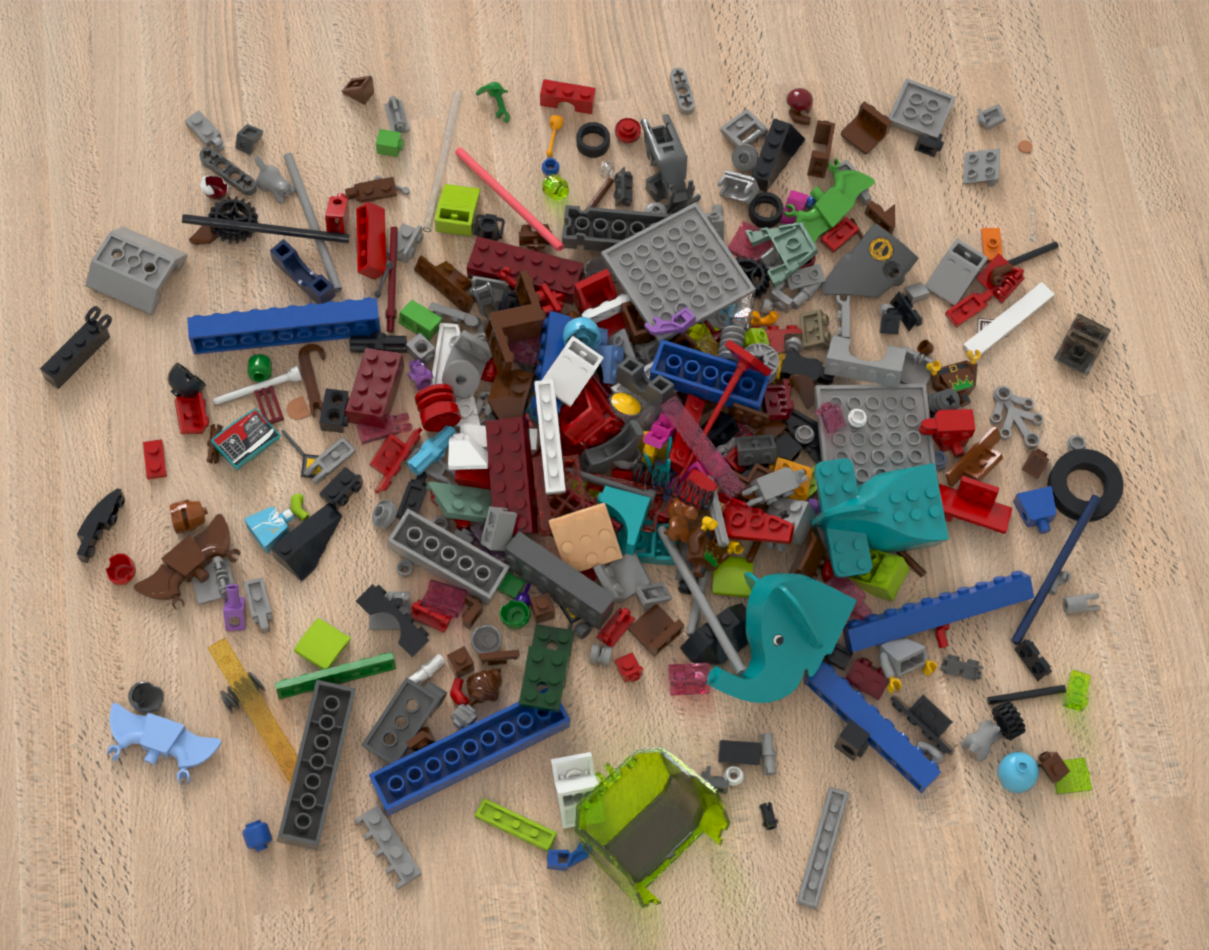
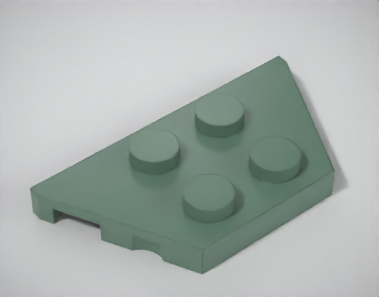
(461, 501)

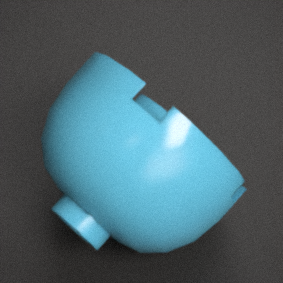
(583, 330)
(1018, 772)

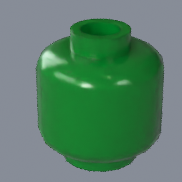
(259, 368)

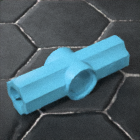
(431, 451)

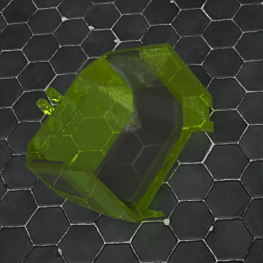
(647, 818)

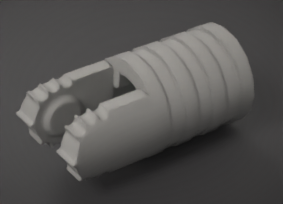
(1079, 604)

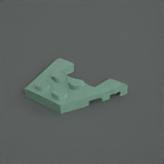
(791, 244)

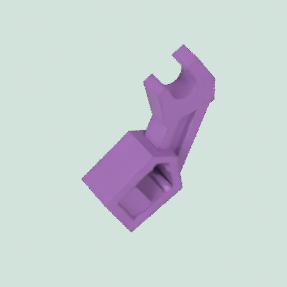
(667, 327)

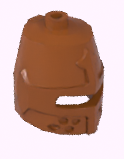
(187, 515)

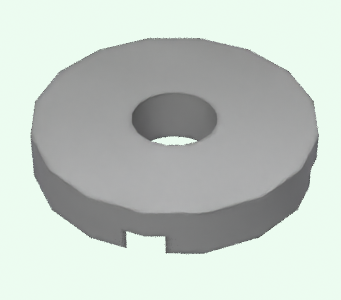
(461, 367)

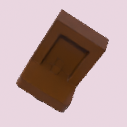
(421, 740)
(1052, 766)

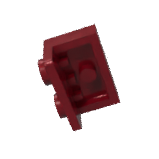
(778, 401)
(867, 677)

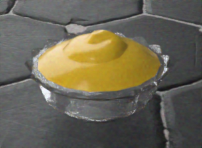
(625, 405)

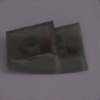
(1082, 344)

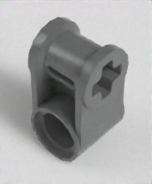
(484, 298)

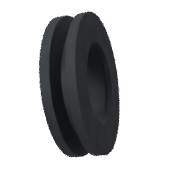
(1096, 463)

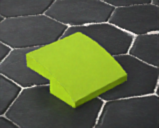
(730, 578)
(322, 644)

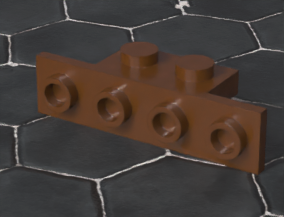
(447, 281)

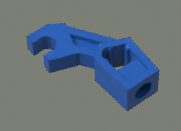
(572, 858)

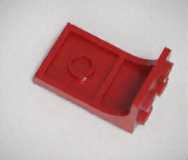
(611, 425)

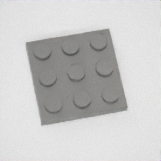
(921, 109)

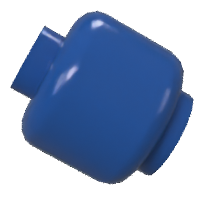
(257, 835)

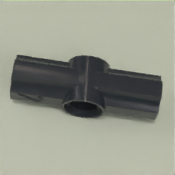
(378, 341)

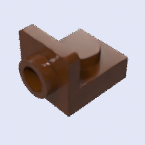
(1036, 463)
(473, 613)

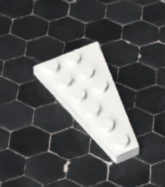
(446, 336)

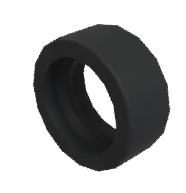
(597, 128)
(770, 198)

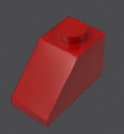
(473, 478)

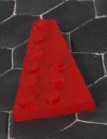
(753, 523)

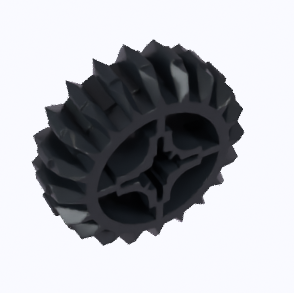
(234, 205)
(755, 269)

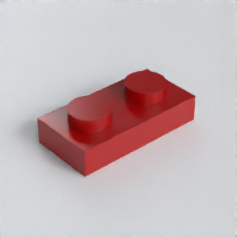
(840, 235)
(154, 459)

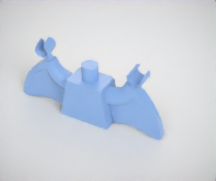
(160, 738)

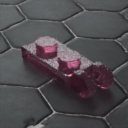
(369, 434)

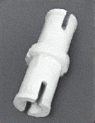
(427, 670)

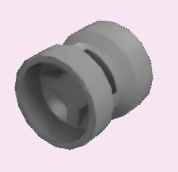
(605, 655)

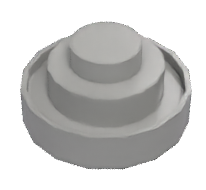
(744, 157)
(384, 514)

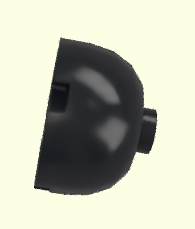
(184, 382)

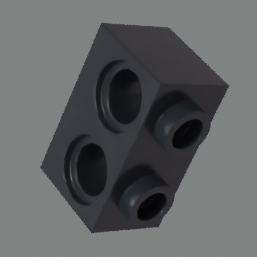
(332, 410)

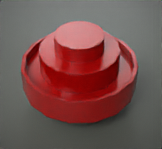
(627, 130)

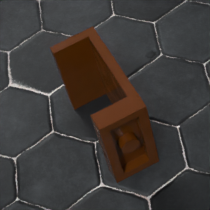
(819, 160)

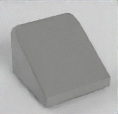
(917, 292)

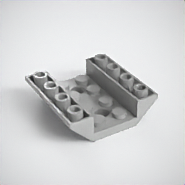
(126, 276)

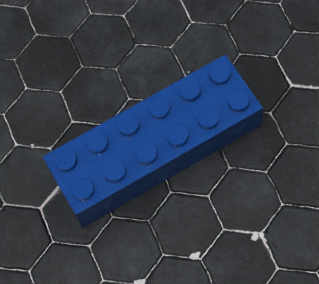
(707, 375)

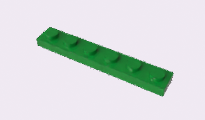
(337, 675)

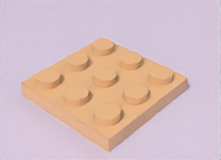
(586, 538)

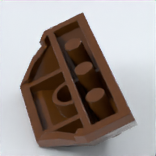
(511, 395)
(809, 556)

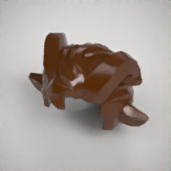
(484, 686)

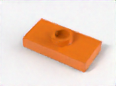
(991, 242)

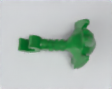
(495, 90)

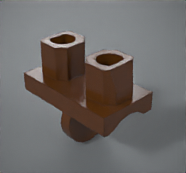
(532, 238)

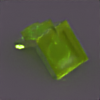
(1077, 691)

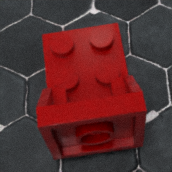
(593, 292)

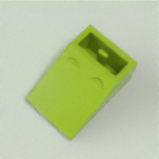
(457, 210)
(885, 576)

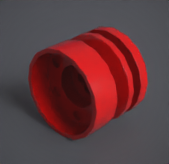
(437, 407)

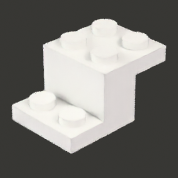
(572, 780)

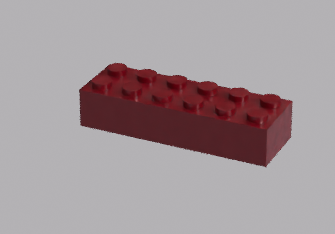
(492, 256)
(512, 471)

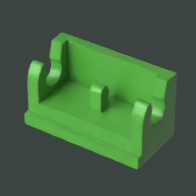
(419, 320)

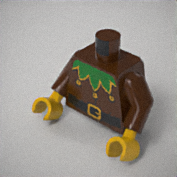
(957, 376)
(704, 550)

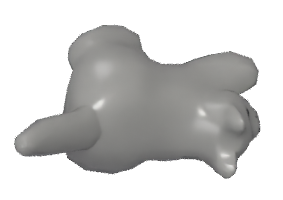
(271, 179)
(982, 739)

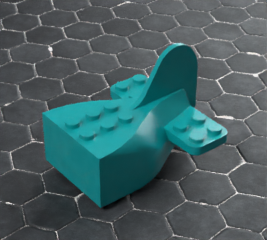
(885, 513)

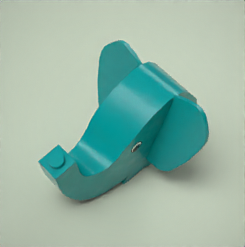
(788, 629)

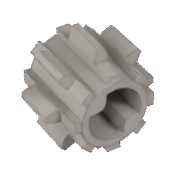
(463, 716)

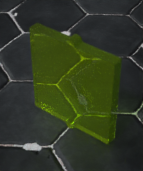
(1076, 780)

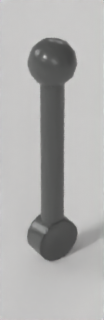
(389, 265)

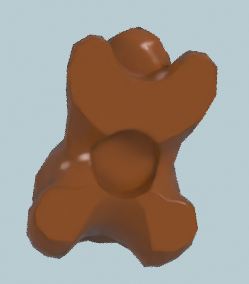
(679, 518)

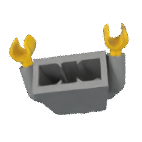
(901, 657)

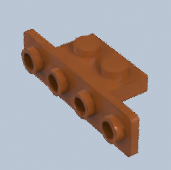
(977, 460)

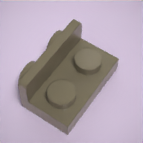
(815, 329)

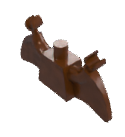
(187, 561)

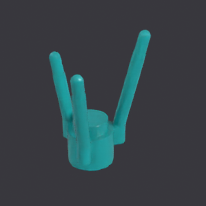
(663, 468)

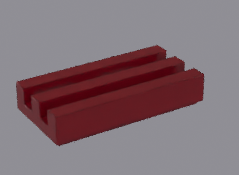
(264, 392)

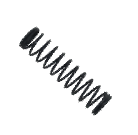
(703, 500)

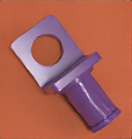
(234, 607)

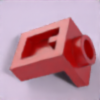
(629, 668)

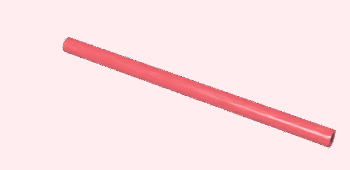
(509, 199)

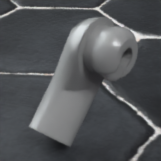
(932, 749)

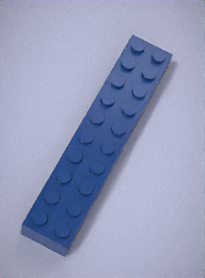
(283, 325)
(464, 754)

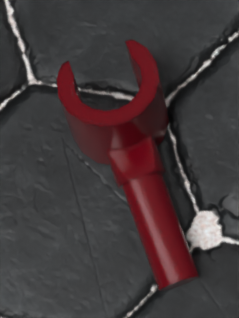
(716, 334)

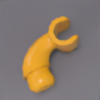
(768, 320)

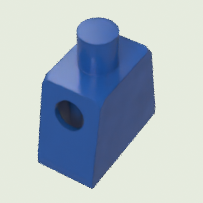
(1036, 508)

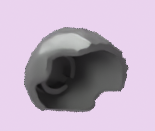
(145, 697)

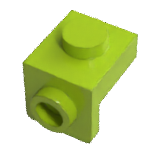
(755, 335)

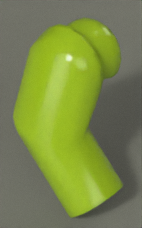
(296, 507)

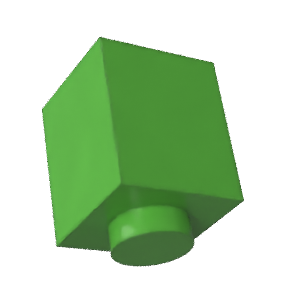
(389, 143)

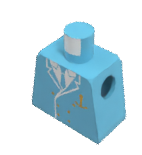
(269, 526)

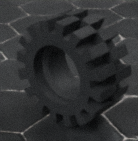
(1008, 720)

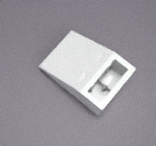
(573, 370)

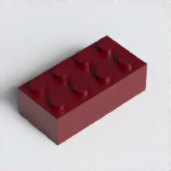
(375, 388)

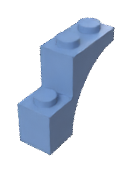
(612, 358)

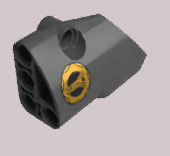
(870, 266)

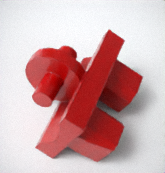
(551, 300)

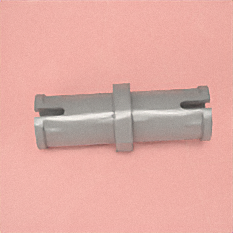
(805, 294)
(768, 754)

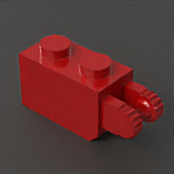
(949, 425)

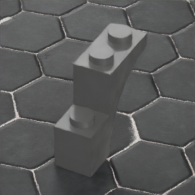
(619, 448)

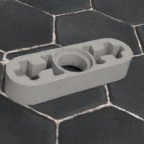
(684, 84)

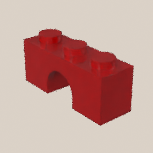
(579, 96)

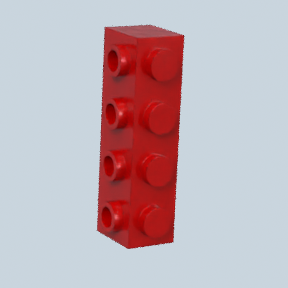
(371, 240)

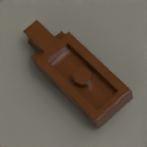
(372, 190)

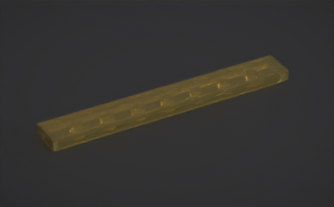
(254, 706)

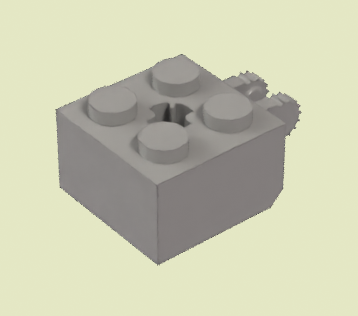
(795, 512)

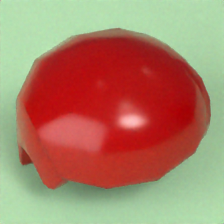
(121, 569)

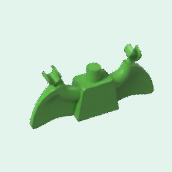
(833, 203)

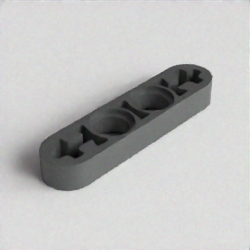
(228, 171)

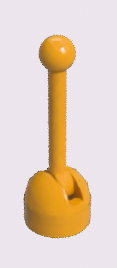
(556, 123)

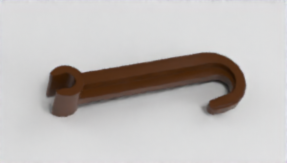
(309, 377)

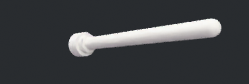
(292, 375)

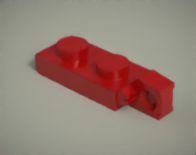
(968, 307)

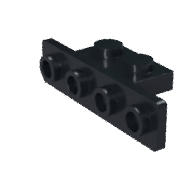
(929, 718)

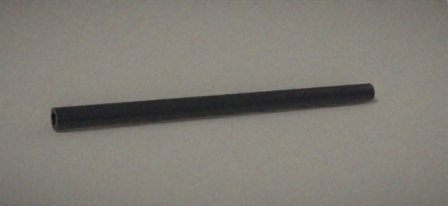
(265, 228)

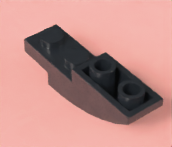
(100, 518)

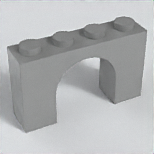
(843, 364)

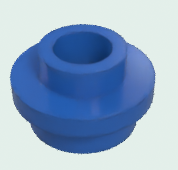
(550, 162)

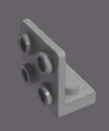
(471, 349)
(622, 576)

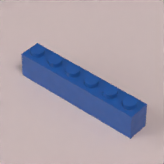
(551, 347)

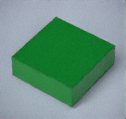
(511, 586)

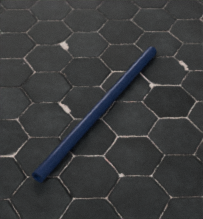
(1055, 570)

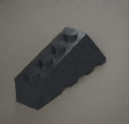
(776, 152)

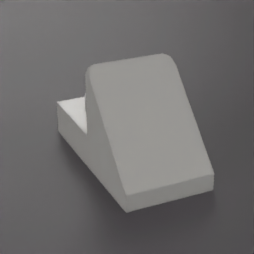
(652, 595)

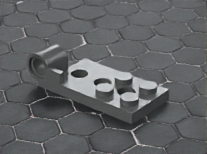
(428, 701)

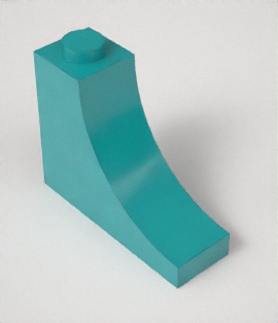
(628, 510)

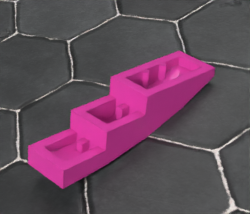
(660, 432)

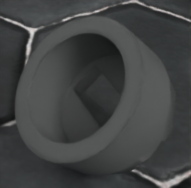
(582, 630)

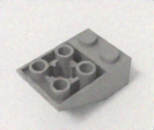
(956, 272)

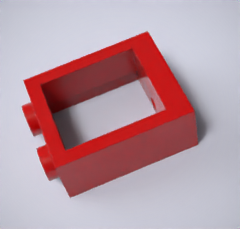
(581, 417)

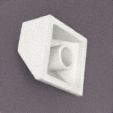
(466, 453)

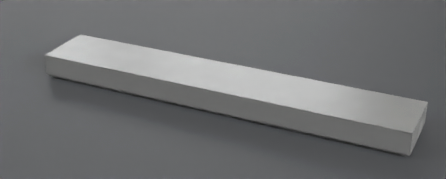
(822, 848)

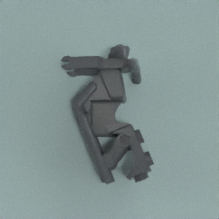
(668, 153)

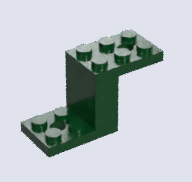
(546, 668)

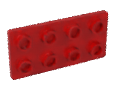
(976, 504)

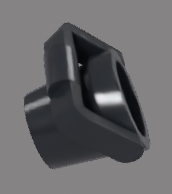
(488, 227)

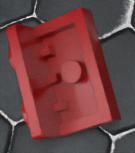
(191, 414)

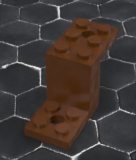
(514, 324)

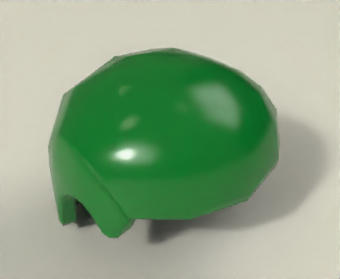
(515, 614)

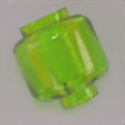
(555, 187)

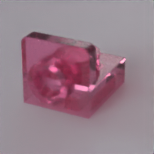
(831, 416)

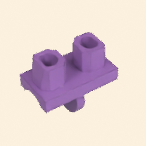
(419, 374)

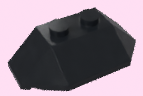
(705, 647)

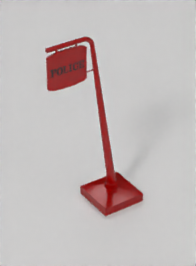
(746, 361)

